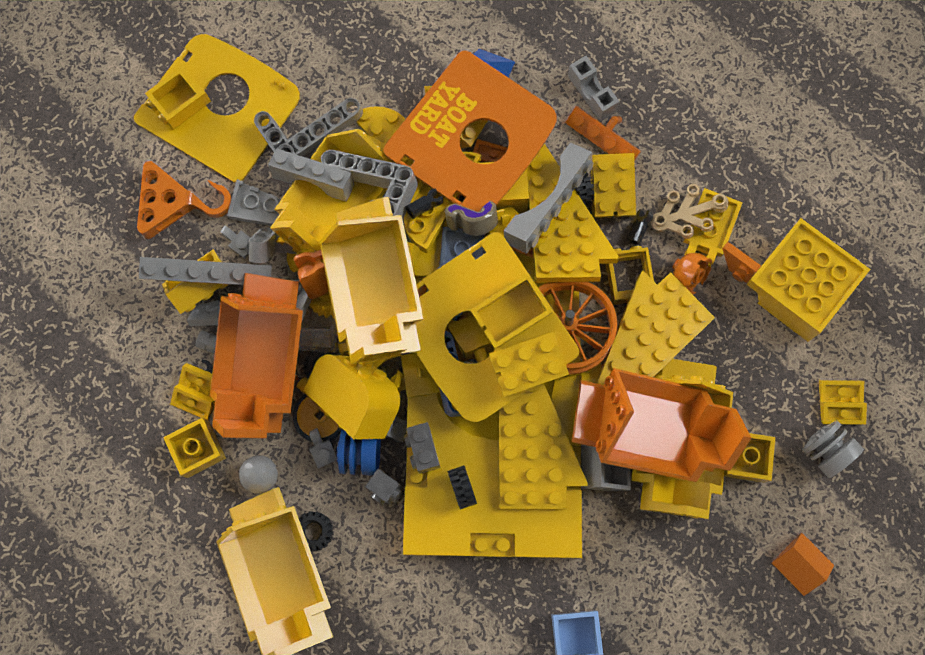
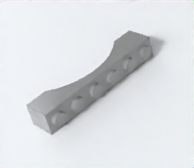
(526, 227)
(198, 270)

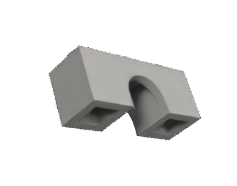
(600, 100)

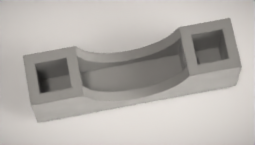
(291, 167)

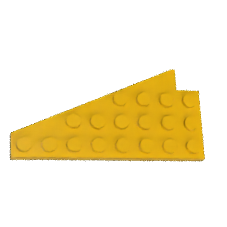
(573, 241)
(654, 327)
(535, 454)

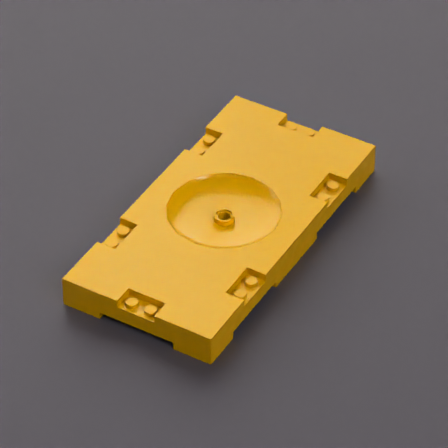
(431, 510)

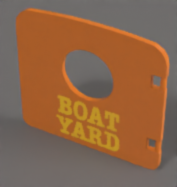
(462, 95)

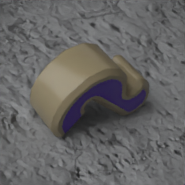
(471, 221)

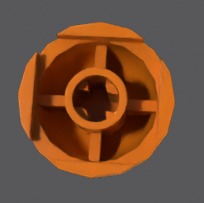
(692, 268)

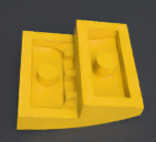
(193, 392)
(842, 401)

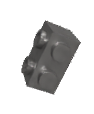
(423, 448)
(384, 488)

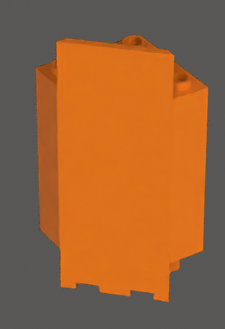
(255, 357)
(657, 426)

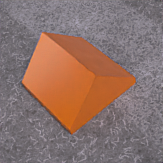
(803, 565)

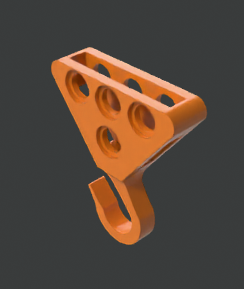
(168, 213)

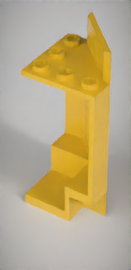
(308, 211)
(372, 282)
(678, 495)
(274, 576)

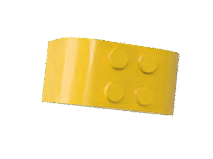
(354, 396)

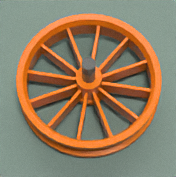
(575, 326)

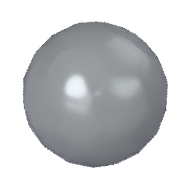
(258, 474)

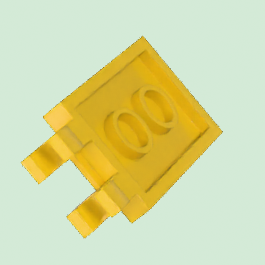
(723, 223)

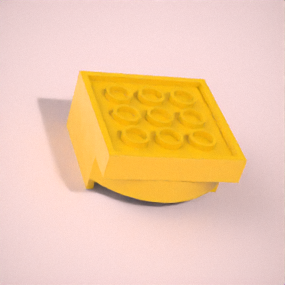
(806, 280)

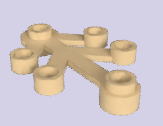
(687, 213)

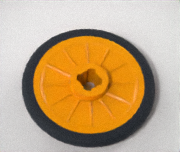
(305, 420)

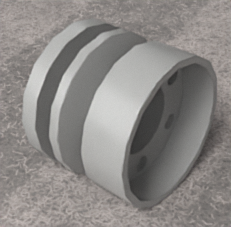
(833, 449)

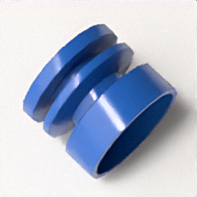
(358, 452)

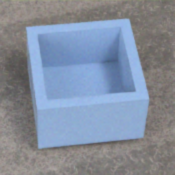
(577, 633)

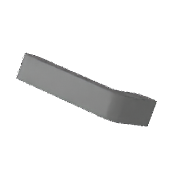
(309, 132)
(378, 173)
(264, 246)

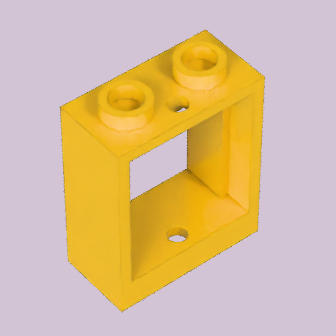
(188, 108)
(635, 252)

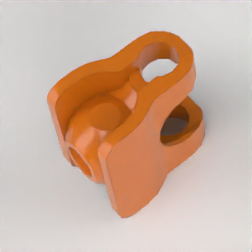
(312, 273)

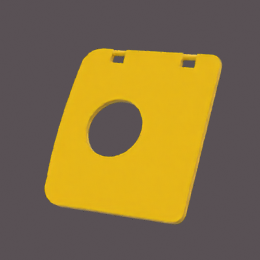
(230, 141)
(458, 289)

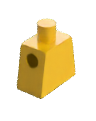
(470, 339)

